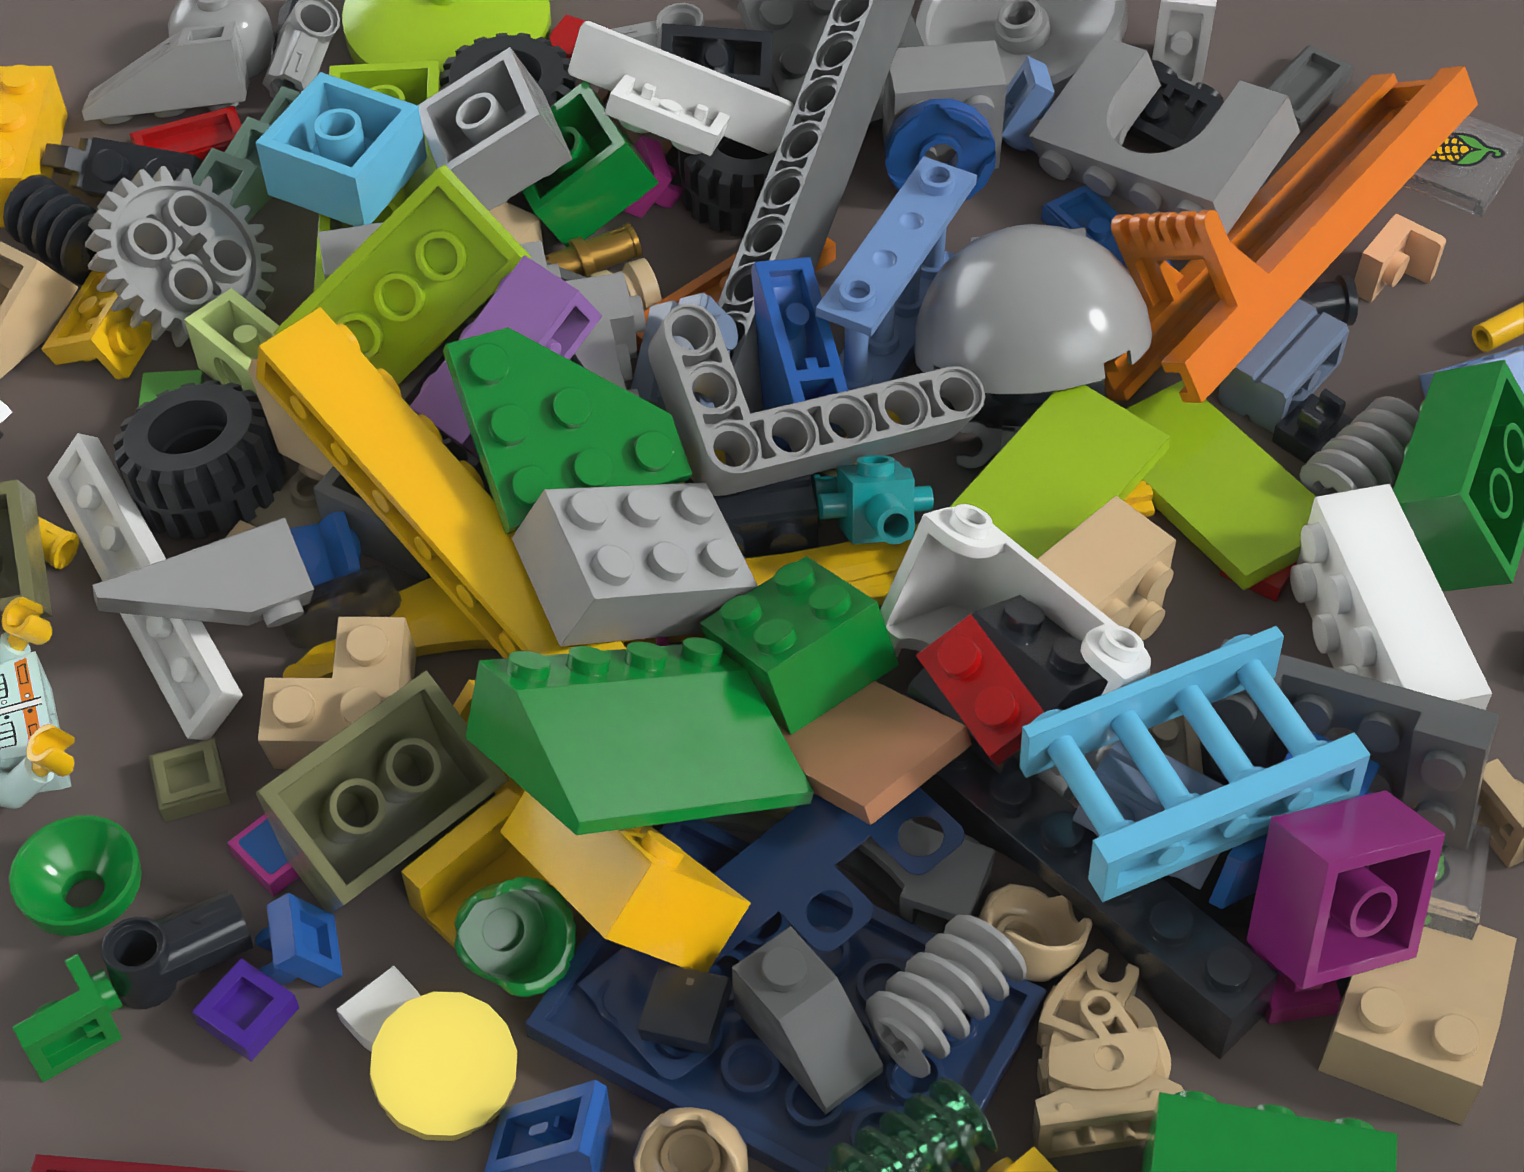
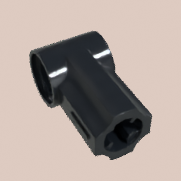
(175, 948)

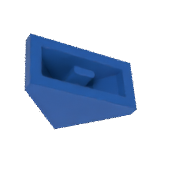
(554, 1132)

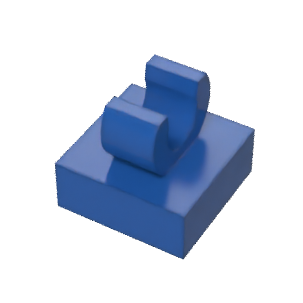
(301, 942)

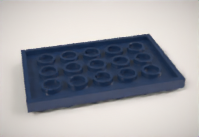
(742, 1075)

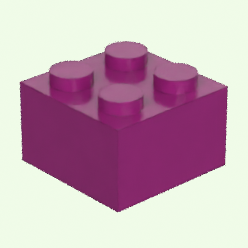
(1344, 888)

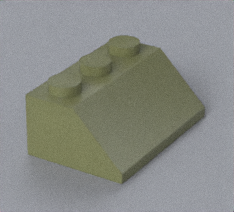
(377, 792)

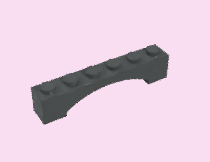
(926, 900)

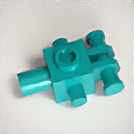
(872, 500)

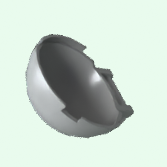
(1031, 311)

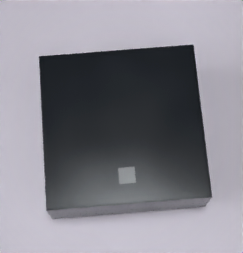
(685, 1008)

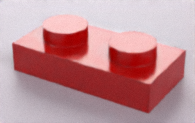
(981, 687)

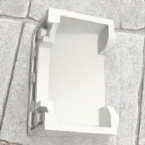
(968, 564)

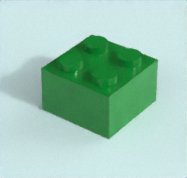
(600, 178)
(804, 641)

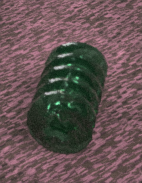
(922, 1138)

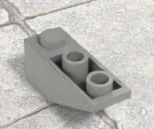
(183, 72)

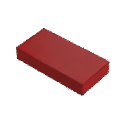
(193, 134)

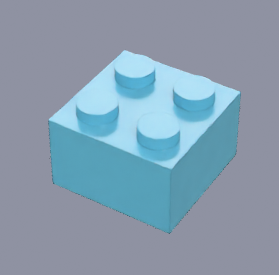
(342, 150)

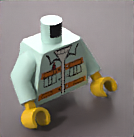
(30, 731)

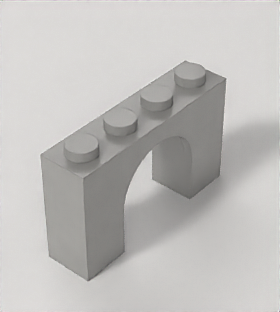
(1214, 171)

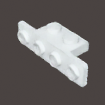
(676, 96)

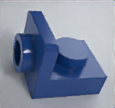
(328, 548)

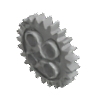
(178, 253)

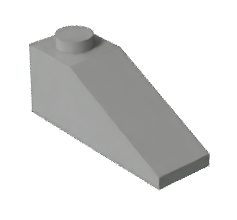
(226, 581)

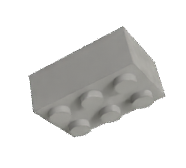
(630, 561)

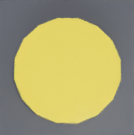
(443, 1065)

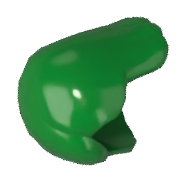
(516, 935)

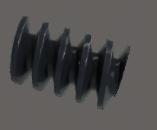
(51, 225)

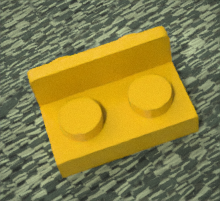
(95, 331)

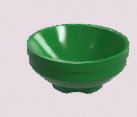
(62, 857)

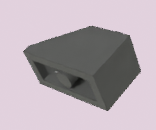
(805, 1019)

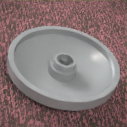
(1047, 30)

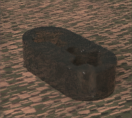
(358, 594)

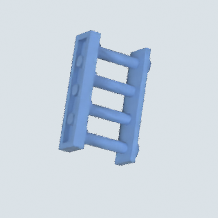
(890, 273)

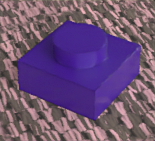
(245, 1009)

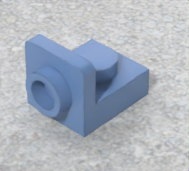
(1026, 102)

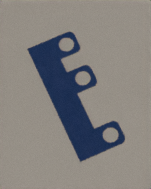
(781, 876)

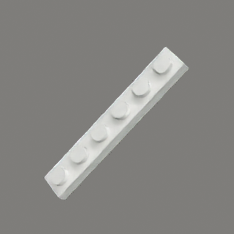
(119, 542)

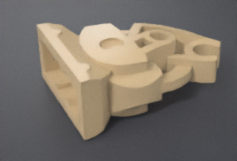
(1097, 1063)

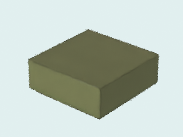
(189, 780)

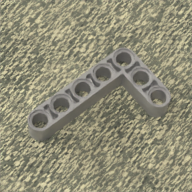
(800, 424)

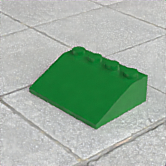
(634, 735)

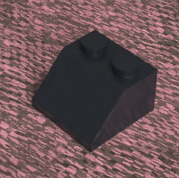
(1040, 655)

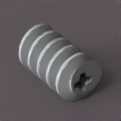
(1365, 451)
(939, 987)

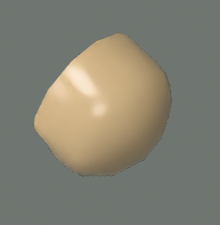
(1039, 928)
(690, 1142)

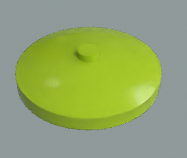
(434, 28)

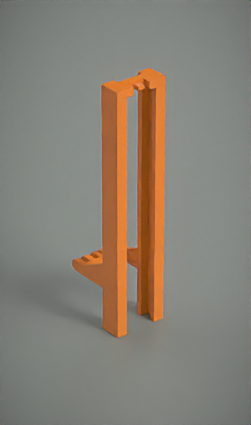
(1285, 236)

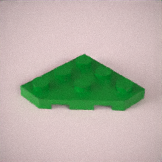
(555, 424)

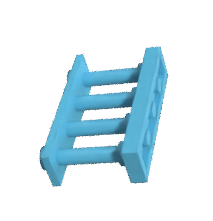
(1191, 824)

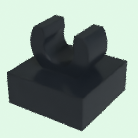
(1311, 425)

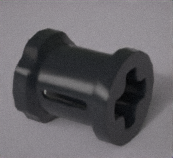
(1335, 298)

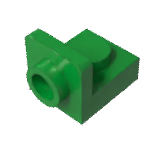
(73, 1027)

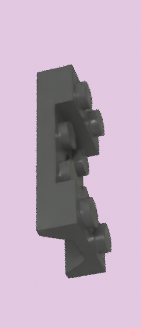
(1425, 744)

